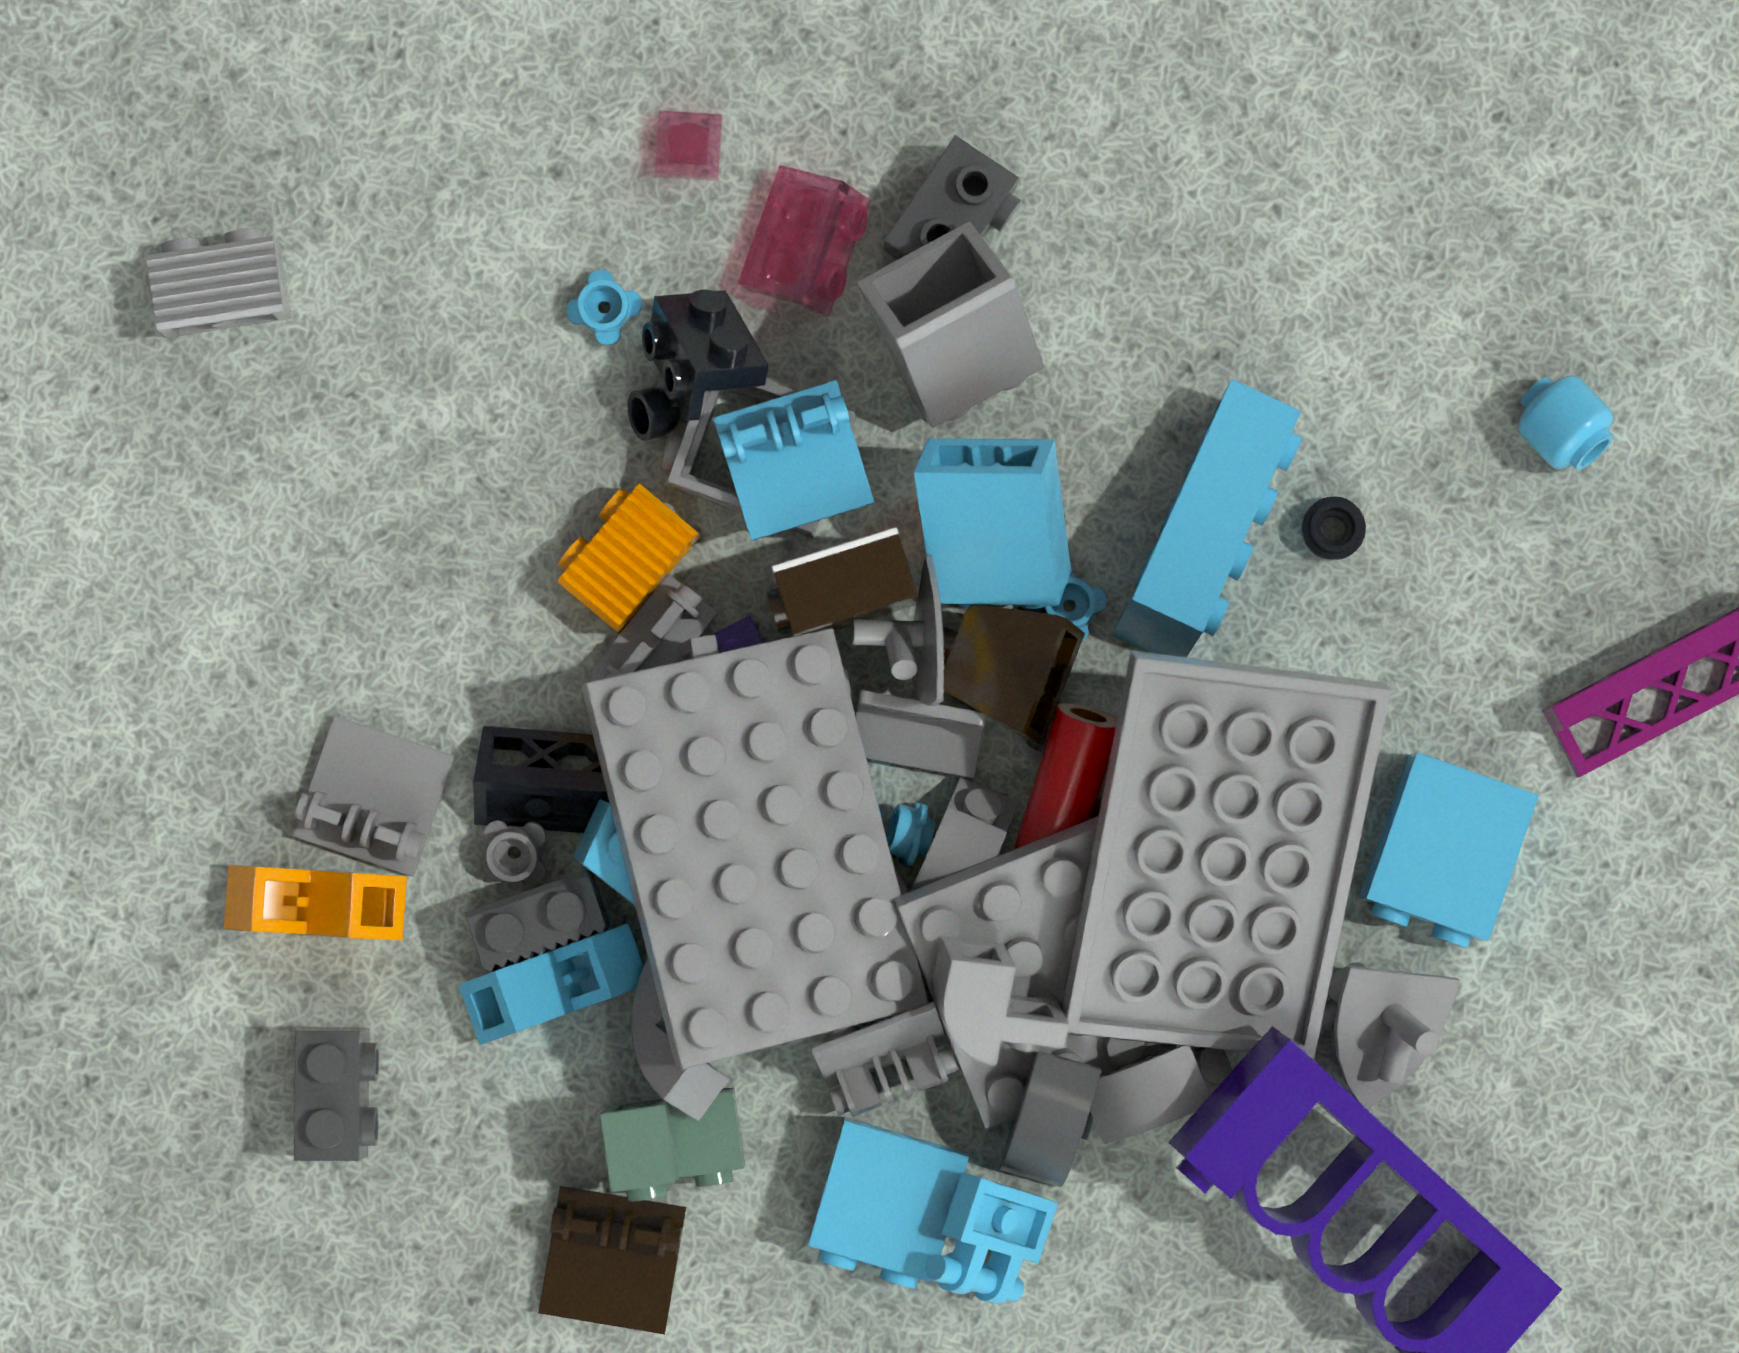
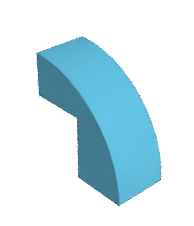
(552, 984)

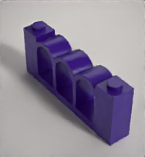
(1258, 1109)

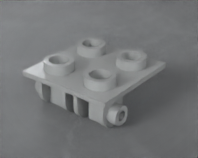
(373, 796)
(853, 1054)

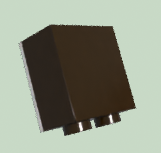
(843, 584)

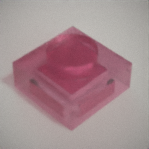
(688, 145)

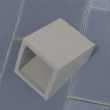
(952, 324)

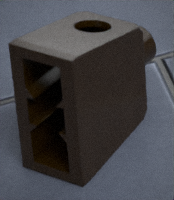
(1011, 666)

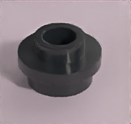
(1348, 514)

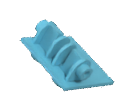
(794, 460)

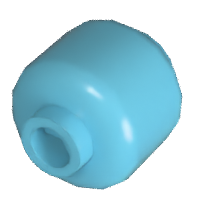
(1566, 422)

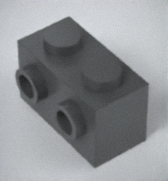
(957, 190)
(333, 1094)

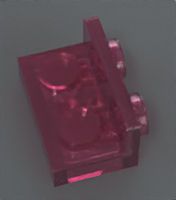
(805, 239)

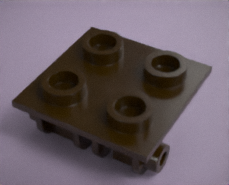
(612, 1260)

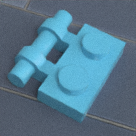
(996, 1219)

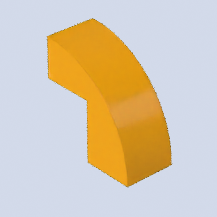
(315, 902)

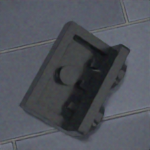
(701, 347)

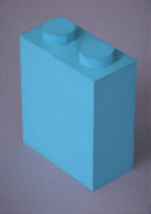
(994, 521)
(1447, 850)

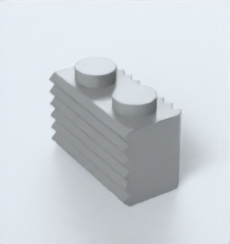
(218, 284)

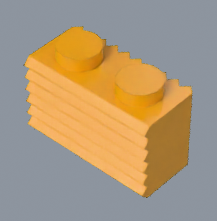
(626, 556)

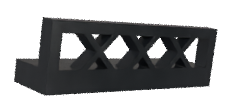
(539, 786)

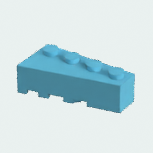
(1208, 523)

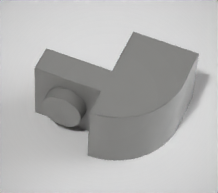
(968, 832)
(977, 1006)
(1156, 1090)

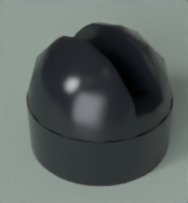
(652, 413)

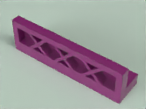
(1639, 675)

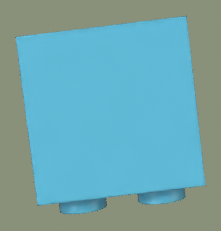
(886, 1201)

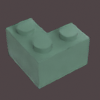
(658, 1144)

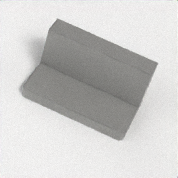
(918, 734)

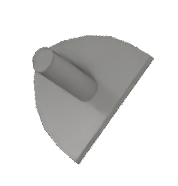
(914, 645)
(1388, 1027)

